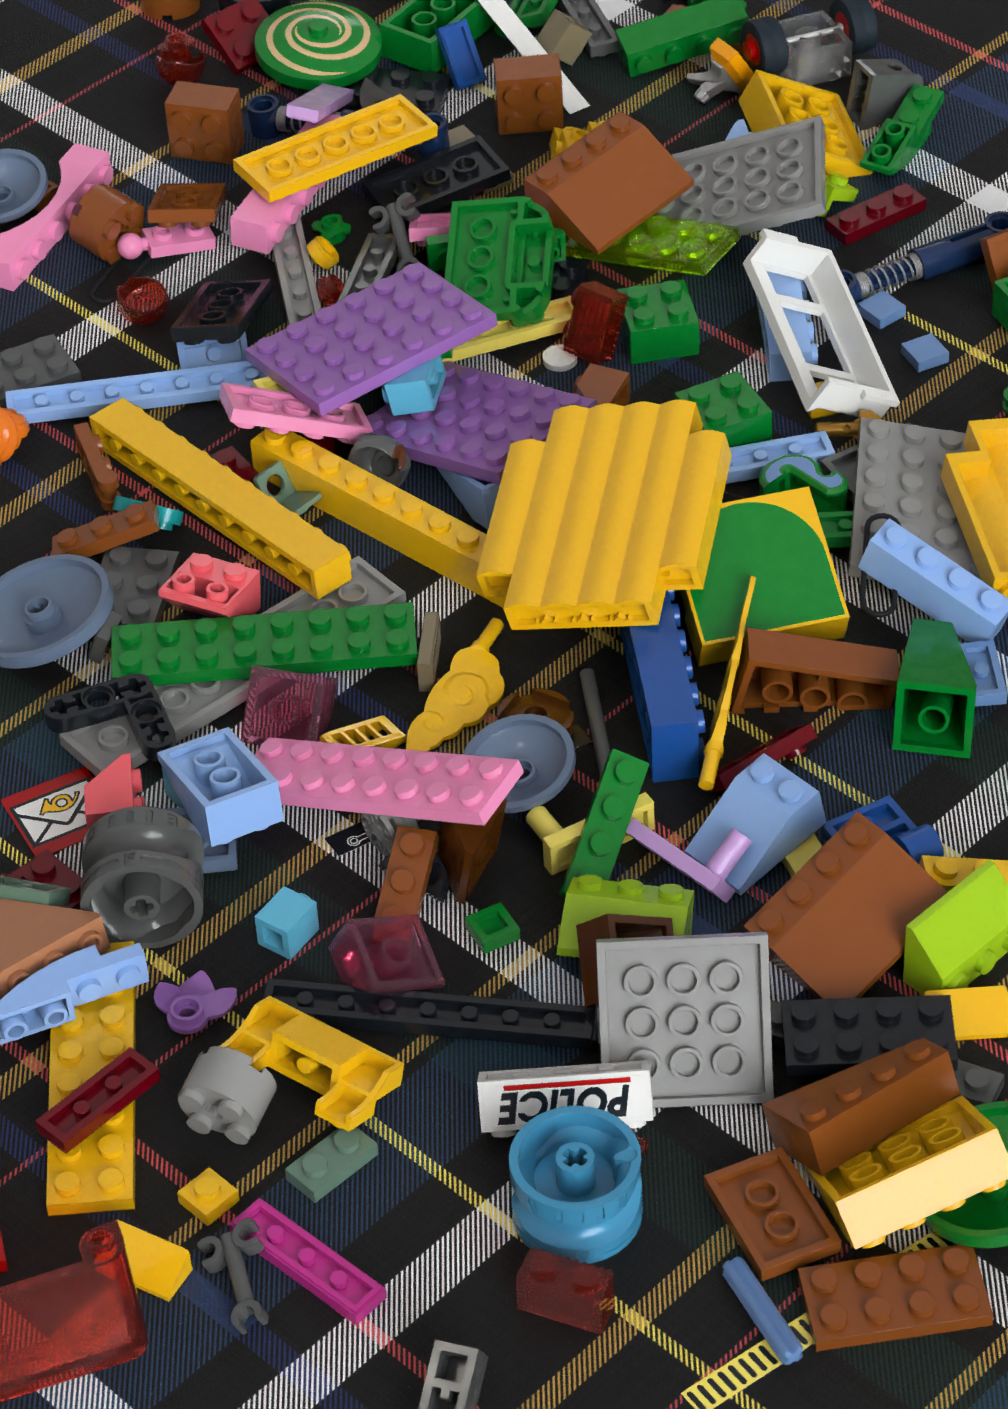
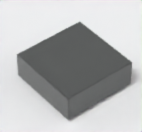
(102, 639)

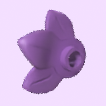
(193, 1002)

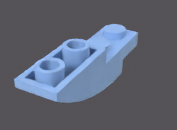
(53, 992)

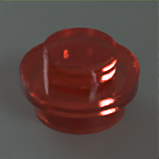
(329, 289)

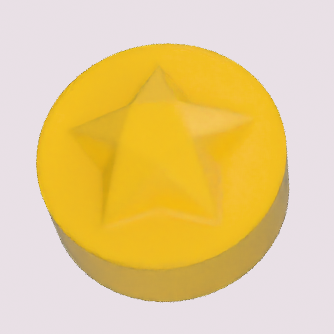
(322, 252)

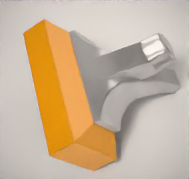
(726, 73)

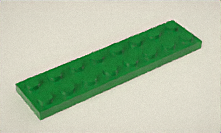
(282, 640)

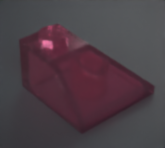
(287, 705)
(386, 955)

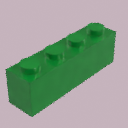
(679, 35)

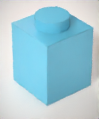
(287, 922)

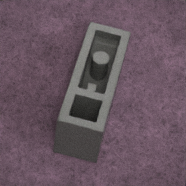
(453, 1377)

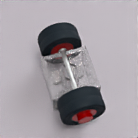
(811, 45)

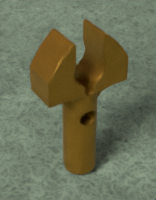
(845, 428)

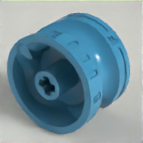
(576, 1183)

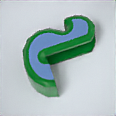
(800, 471)

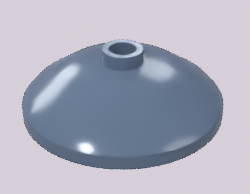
(21, 183)
(542, 750)

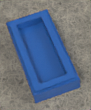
(460, 54)

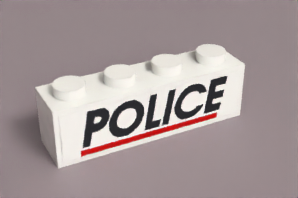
(518, 1095)

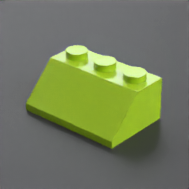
(593, 897)
(959, 933)

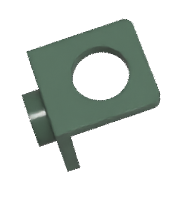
(288, 497)

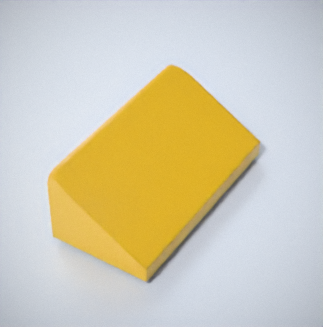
(978, 1011)
(155, 1262)

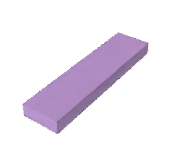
(319, 103)

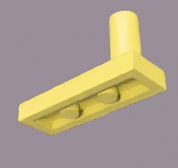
(561, 843)

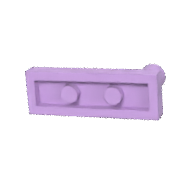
(710, 876)

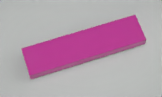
(313, 1263)

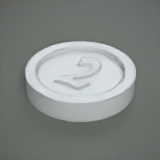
(558, 360)

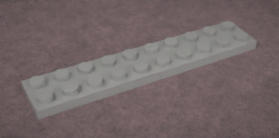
(199, 703)

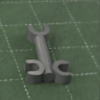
(393, 218)
(229, 1253)

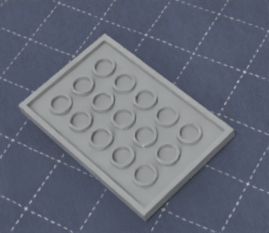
(756, 178)
(901, 477)

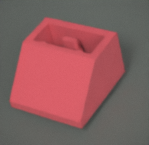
(213, 587)
(113, 790)

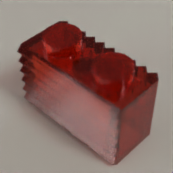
(594, 322)
(565, 1290)

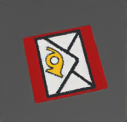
(51, 812)

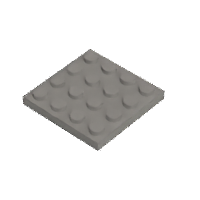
(692, 1011)

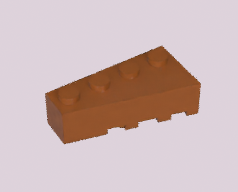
(812, 674)
(860, 1105)

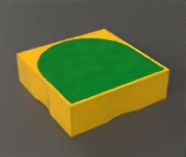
(795, 583)

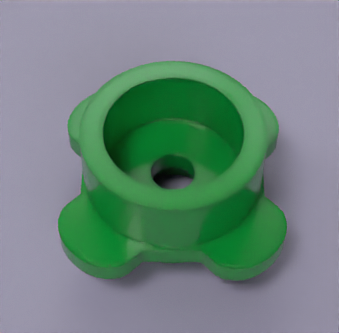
(332, 228)

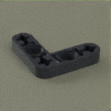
(129, 704)

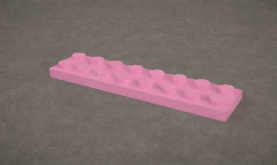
(389, 780)

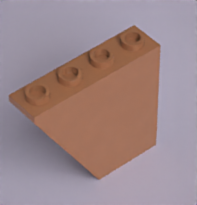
(41, 934)

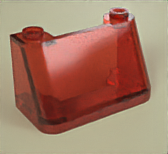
(71, 1318)

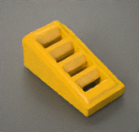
(362, 730)

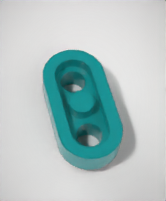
(167, 516)

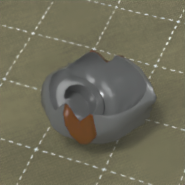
(381, 457)

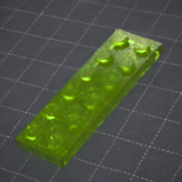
(666, 245)

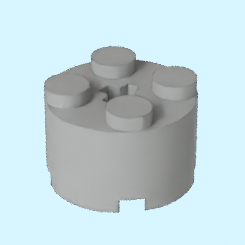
(226, 1094)

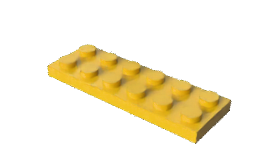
(335, 148)

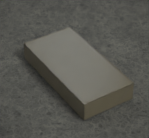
(429, 651)

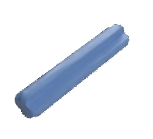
(762, 1311)

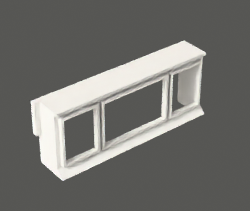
(864, 379)

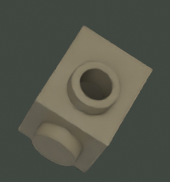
(563, 36)

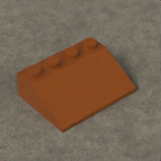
(607, 183)
(846, 912)

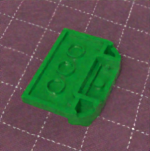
(503, 256)

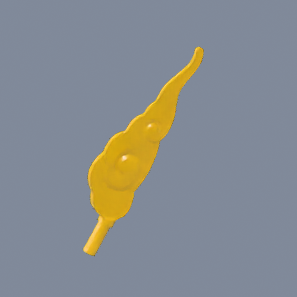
(461, 694)
(714, 748)

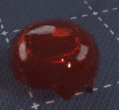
(179, 66)
(142, 300)

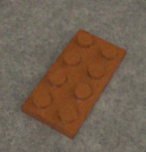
(894, 1297)

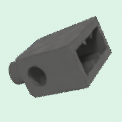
(878, 90)

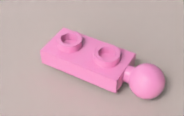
(166, 241)

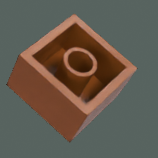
(528, 93)
(204, 122)

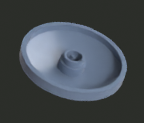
(51, 608)

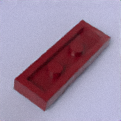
(875, 214)
(787, 744)
(97, 1100)

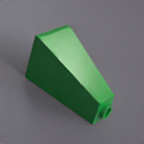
(934, 693)

